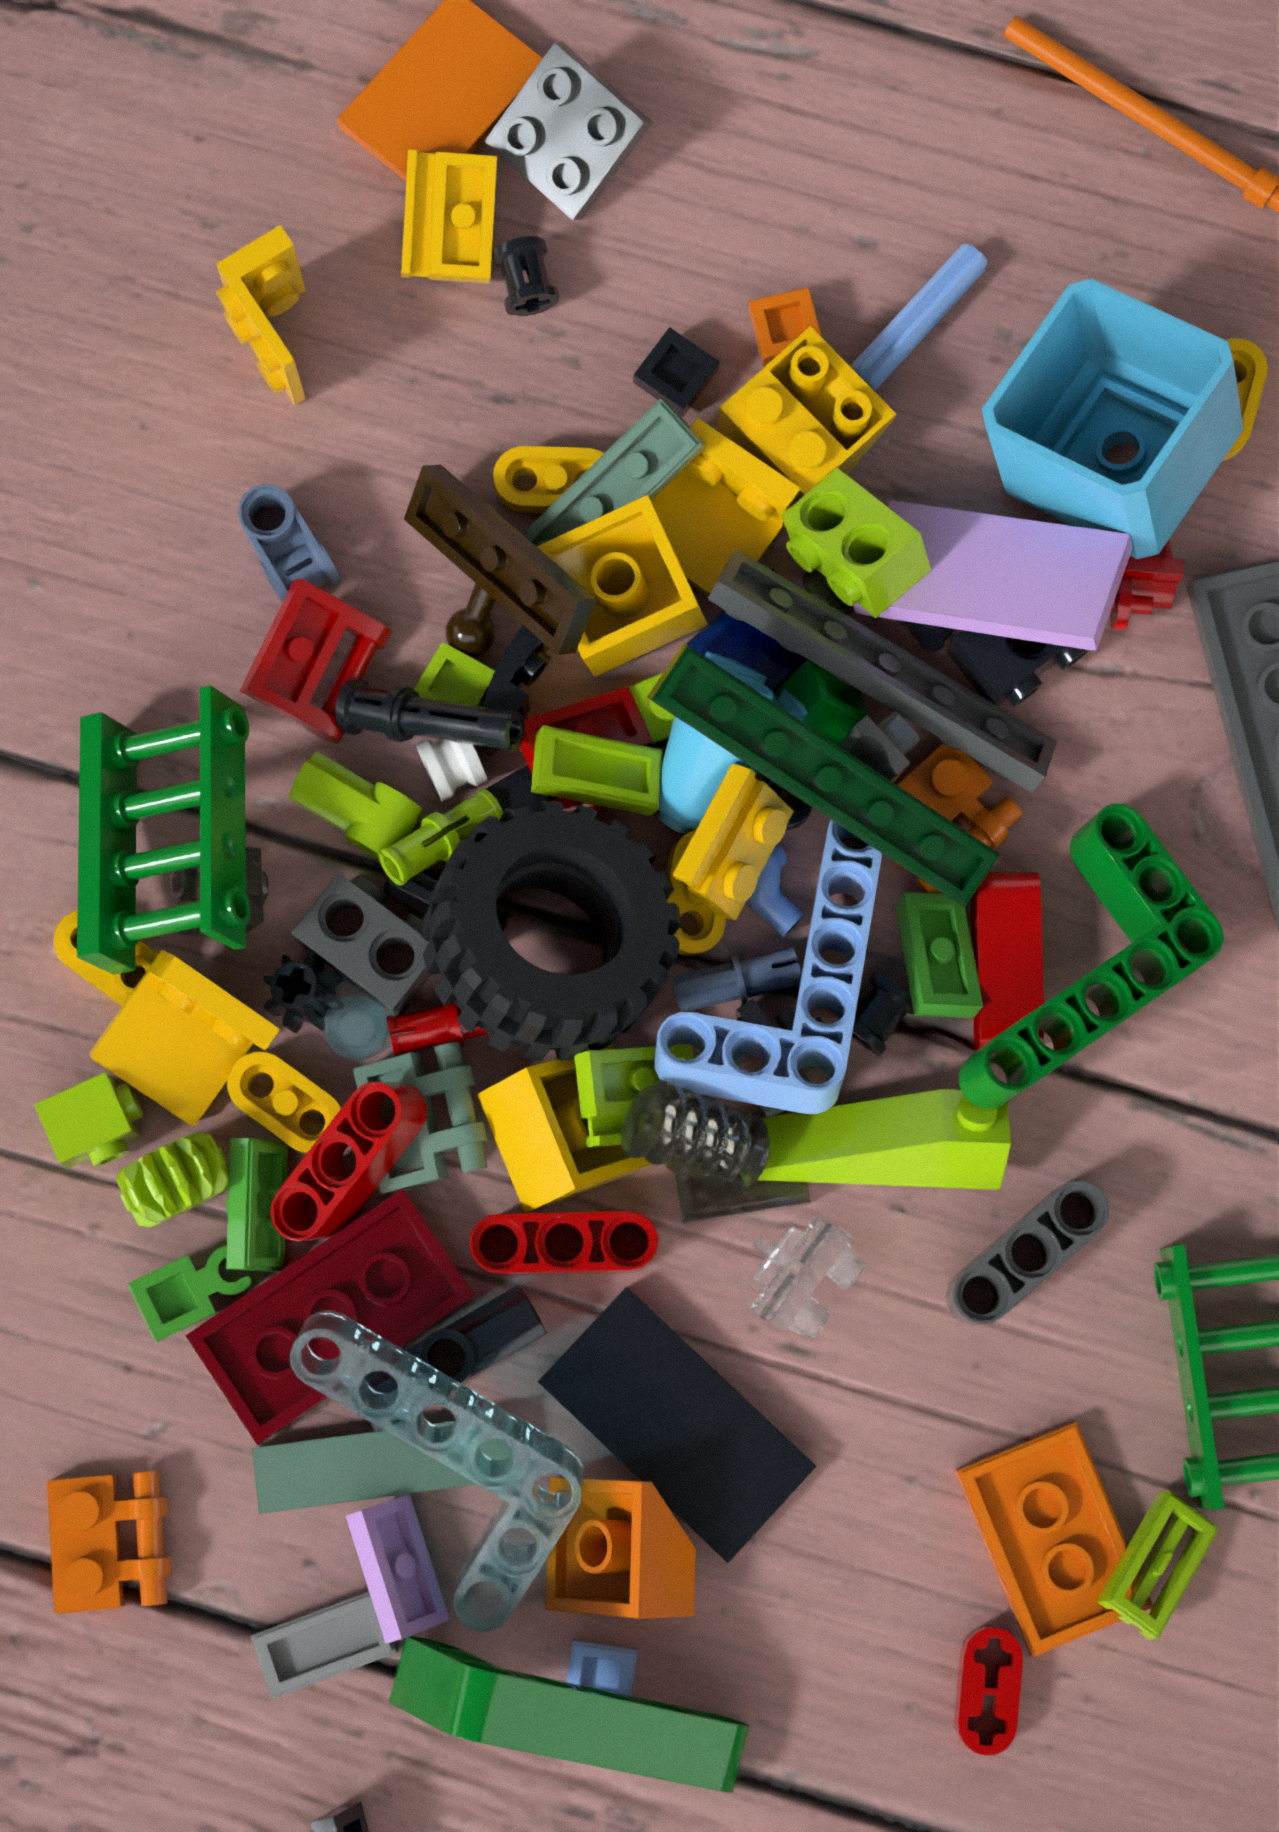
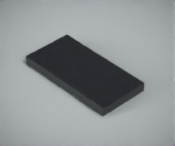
(677, 1424)

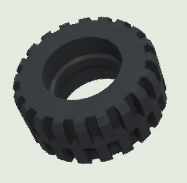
(597, 872)

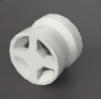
(451, 765)

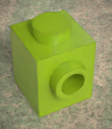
(91, 1121)

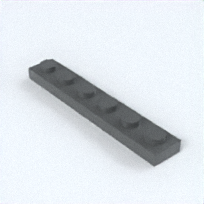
(883, 671)

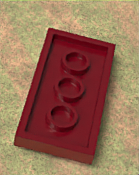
(375, 1271)

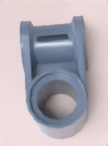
(291, 548)

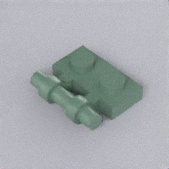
(424, 1157)

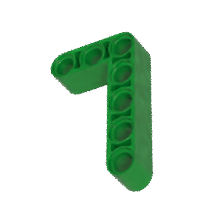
(1112, 986)
(565, 1719)

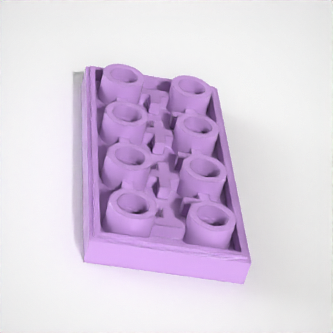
(1012, 576)

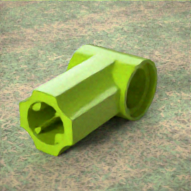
(365, 812)

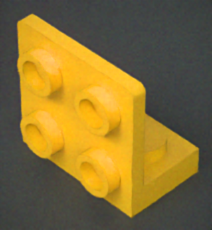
(261, 282)
(722, 505)
(179, 1038)

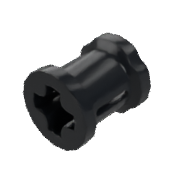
(519, 255)
(880, 1013)

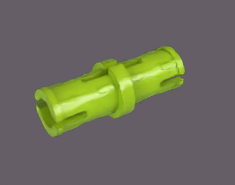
(411, 856)

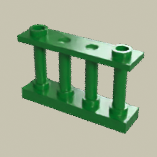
(108, 823)
(1174, 1282)

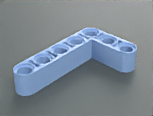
(820, 986)

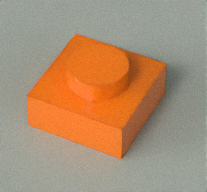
(780, 320)

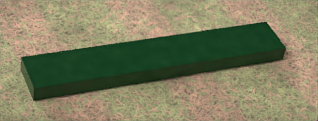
(823, 774)

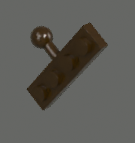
(501, 565)

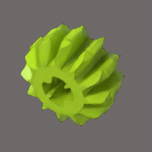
(173, 1179)

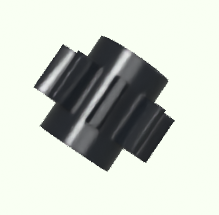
(304, 976)

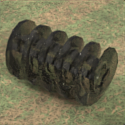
(696, 1136)

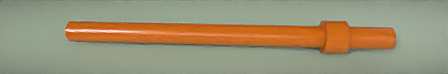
(1259, 186)

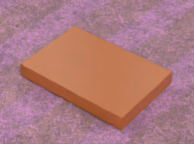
(440, 88)
(1048, 1535)

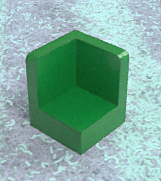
(830, 705)

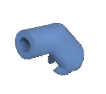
(769, 901)

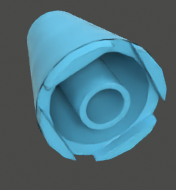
(696, 765)

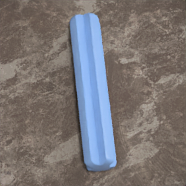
(920, 315)

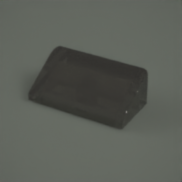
(704, 1202)

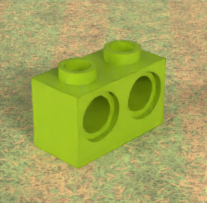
(855, 543)

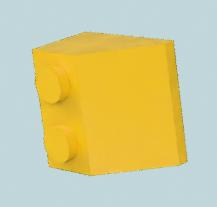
(636, 583)
(543, 1136)

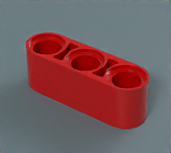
(1007, 951)
(322, 1171)
(534, 1229)

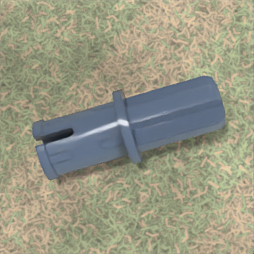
(737, 980)

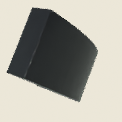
(521, 662)

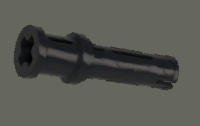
(403, 714)

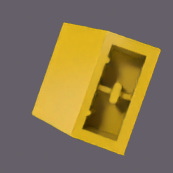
(806, 413)

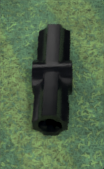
(484, 1334)

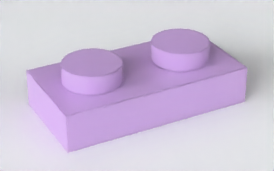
(397, 1568)

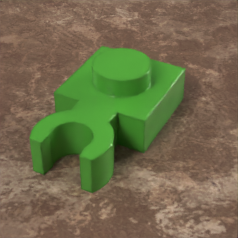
(178, 1294)

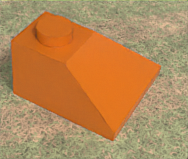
(621, 1554)

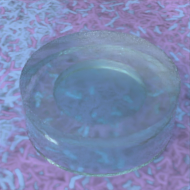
(357, 1029)

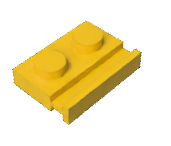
(449, 216)
(733, 842)

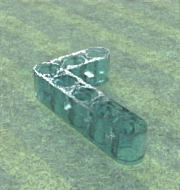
(458, 1448)

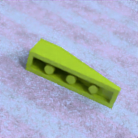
(893, 1141)

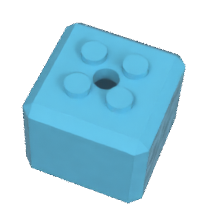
(1106, 377)

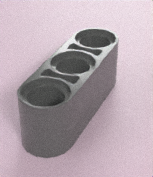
(1057, 1245)

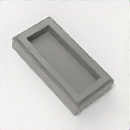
(320, 1645)

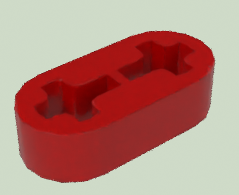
(1005, 1691)

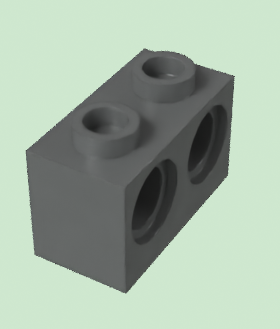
(359, 954)

